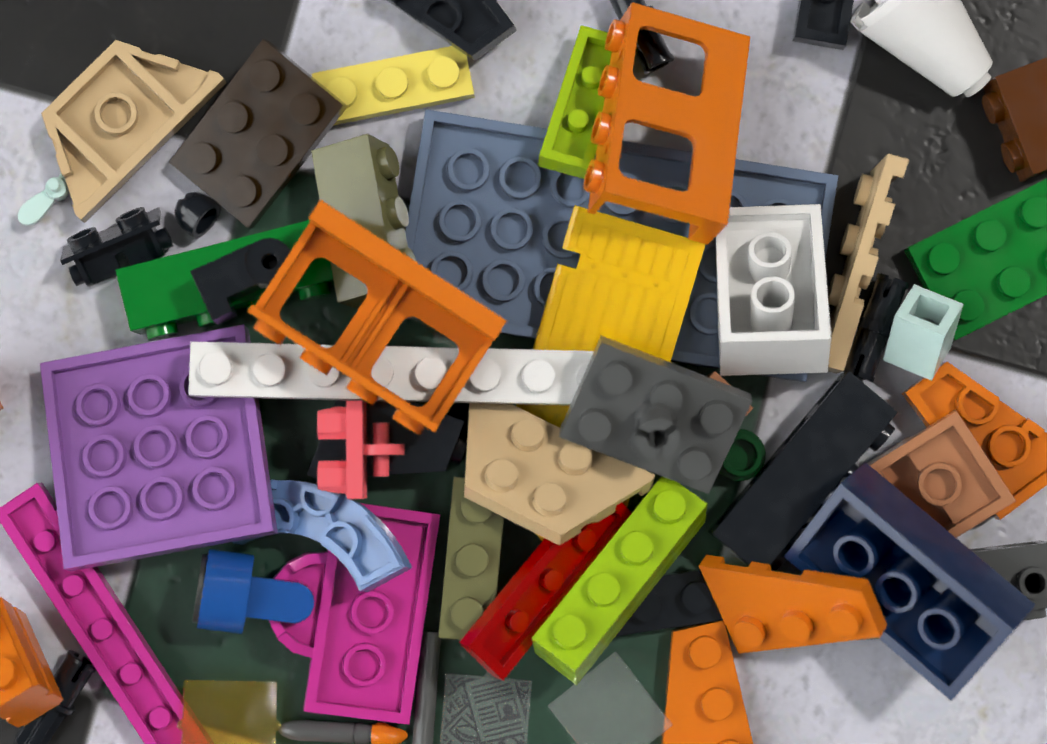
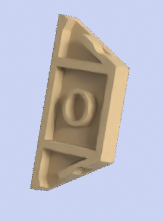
(120, 118)
(539, 479)

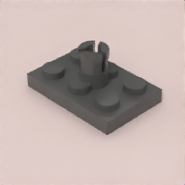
(655, 415)

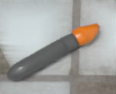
(342, 732)

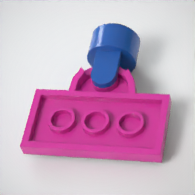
(358, 641)

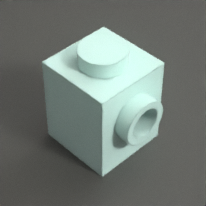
(917, 341)

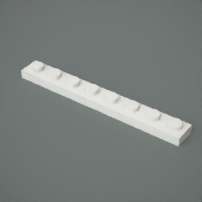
(409, 372)

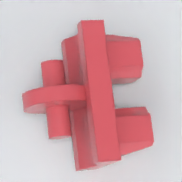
(351, 424)

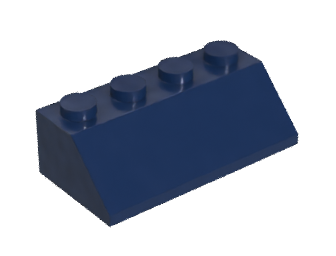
(937, 596)

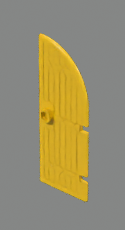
(626, 287)

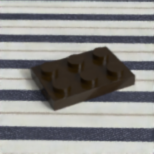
(258, 133)

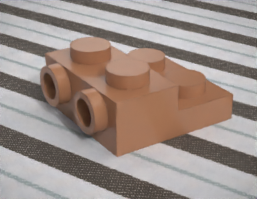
(946, 475)

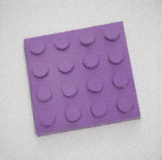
(145, 462)

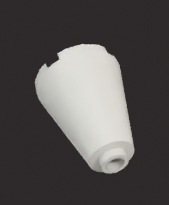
(931, 39)

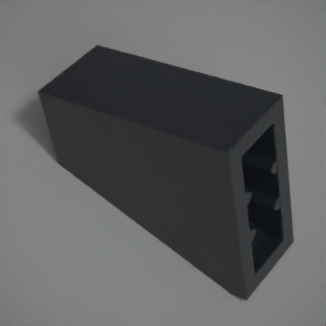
(423, 452)

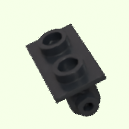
(96, 251)

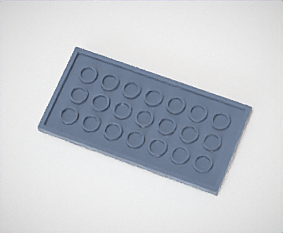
(499, 220)

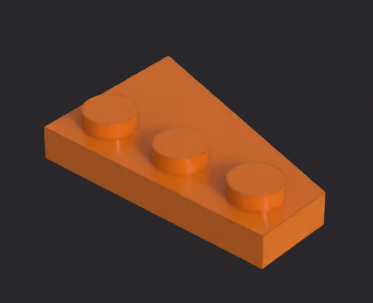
(1008, 439)
(790, 610)
(704, 689)

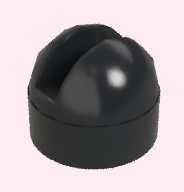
(196, 213)

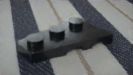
(465, 24)

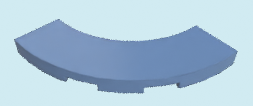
(342, 527)

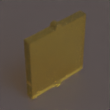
(228, 712)

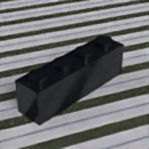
(804, 472)

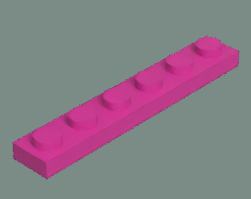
(96, 620)

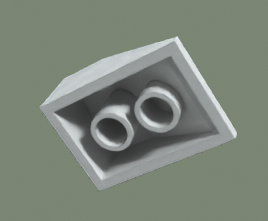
(772, 291)

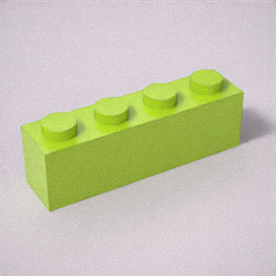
(619, 579)

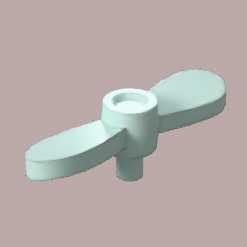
(38, 206)

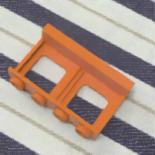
(706, 120)
(396, 291)

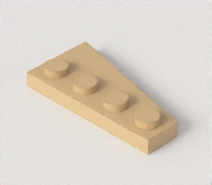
(861, 256)

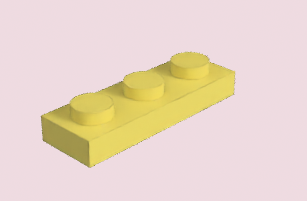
(399, 83)

